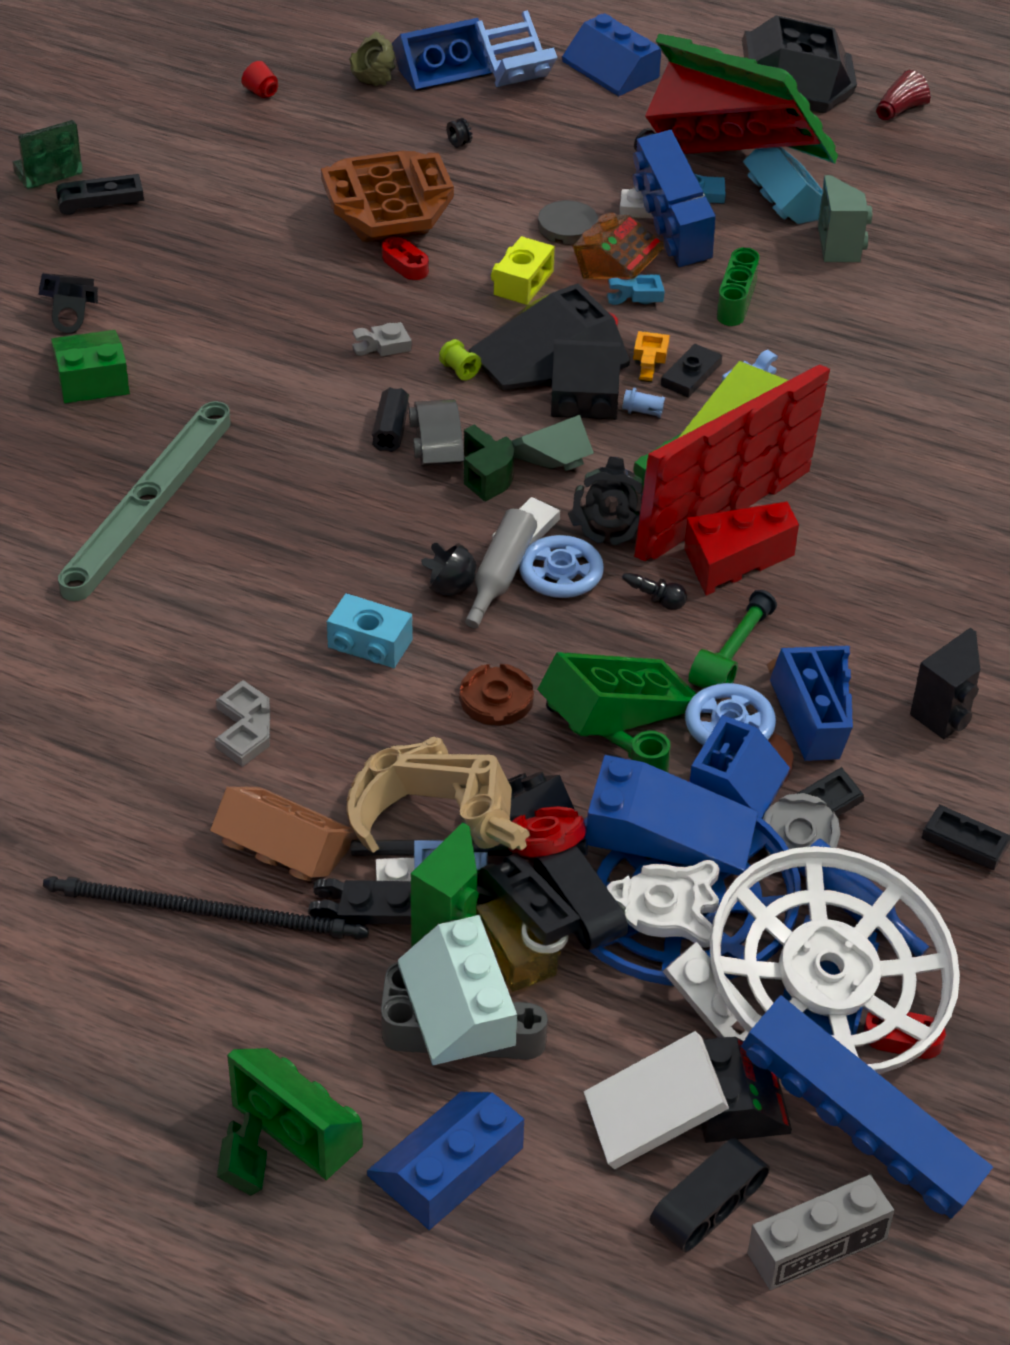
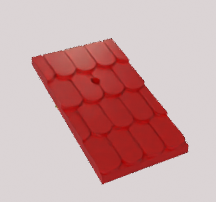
(735, 451)

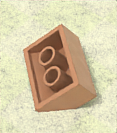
(281, 831)

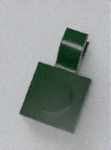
(240, 1158)

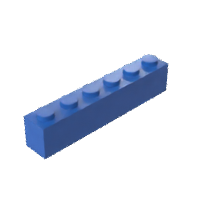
(866, 1108)

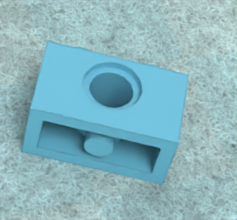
(369, 630)

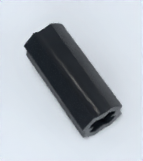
(390, 419)

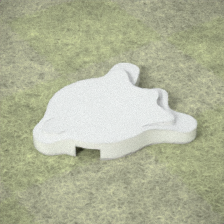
(670, 900)

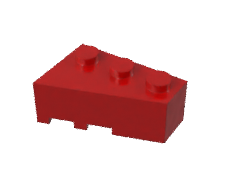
(738, 541)

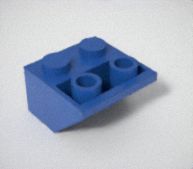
(740, 765)

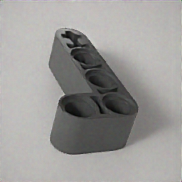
(403, 1033)

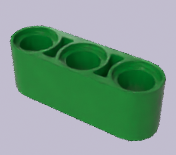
(737, 286)

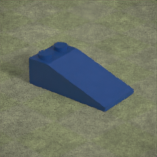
(667, 818)

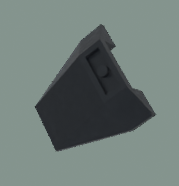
(523, 347)

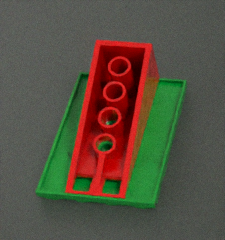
(732, 104)

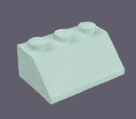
(458, 992)

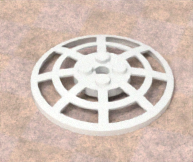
(840, 944)

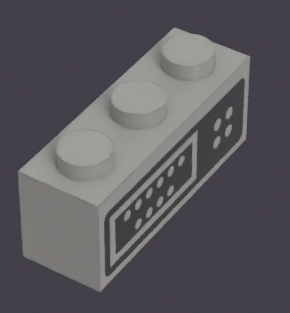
(820, 1232)

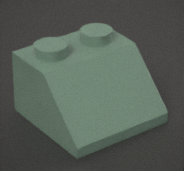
(843, 221)

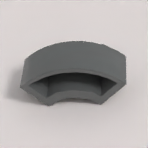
(437, 432)

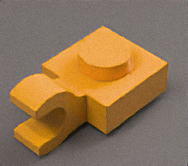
(650, 349)

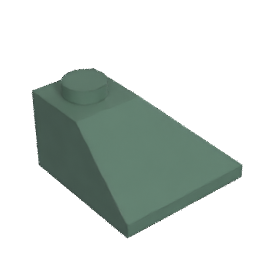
(555, 445)

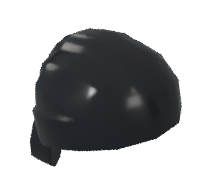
(451, 569)

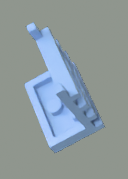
(519, 67)

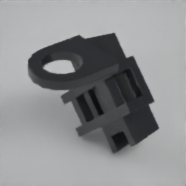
(68, 292)

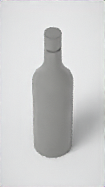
(501, 561)

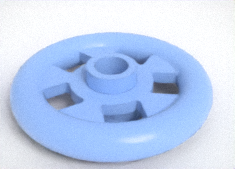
(561, 566)
(734, 708)

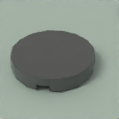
(566, 220)

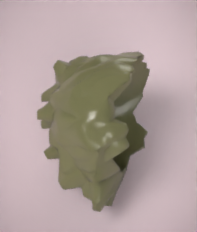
(373, 60)

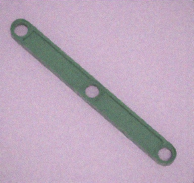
(134, 514)

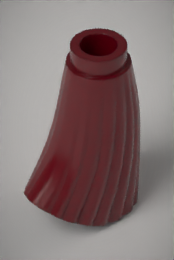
(906, 92)

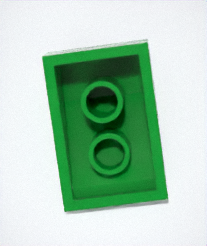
(90, 366)

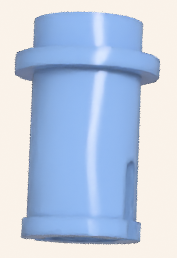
(643, 403)

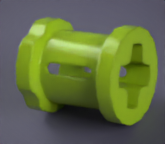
(455, 356)

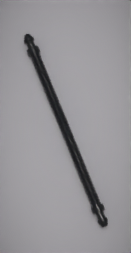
(75, 887)

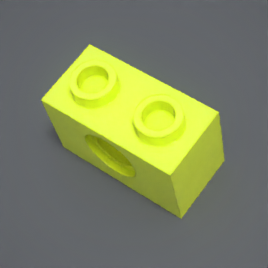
(523, 270)

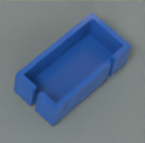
(666, 186)

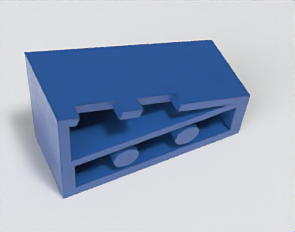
(815, 698)

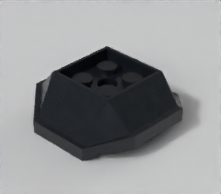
(808, 54)

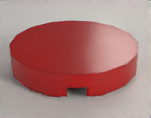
(551, 831)

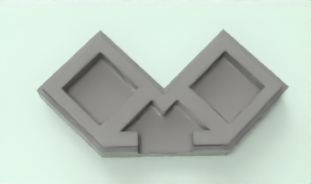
(252, 727)

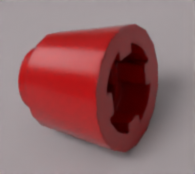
(260, 79)

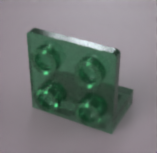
(48, 155)

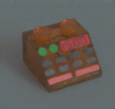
(615, 248)

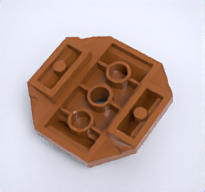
(389, 193)

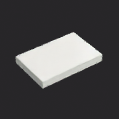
(655, 1100)

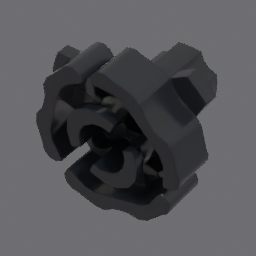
(606, 482)

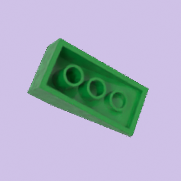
(612, 692)

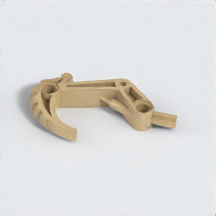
(430, 771)

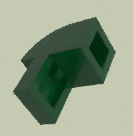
(487, 463)

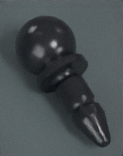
(670, 595)

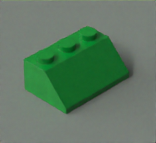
(444, 884)
(294, 1109)

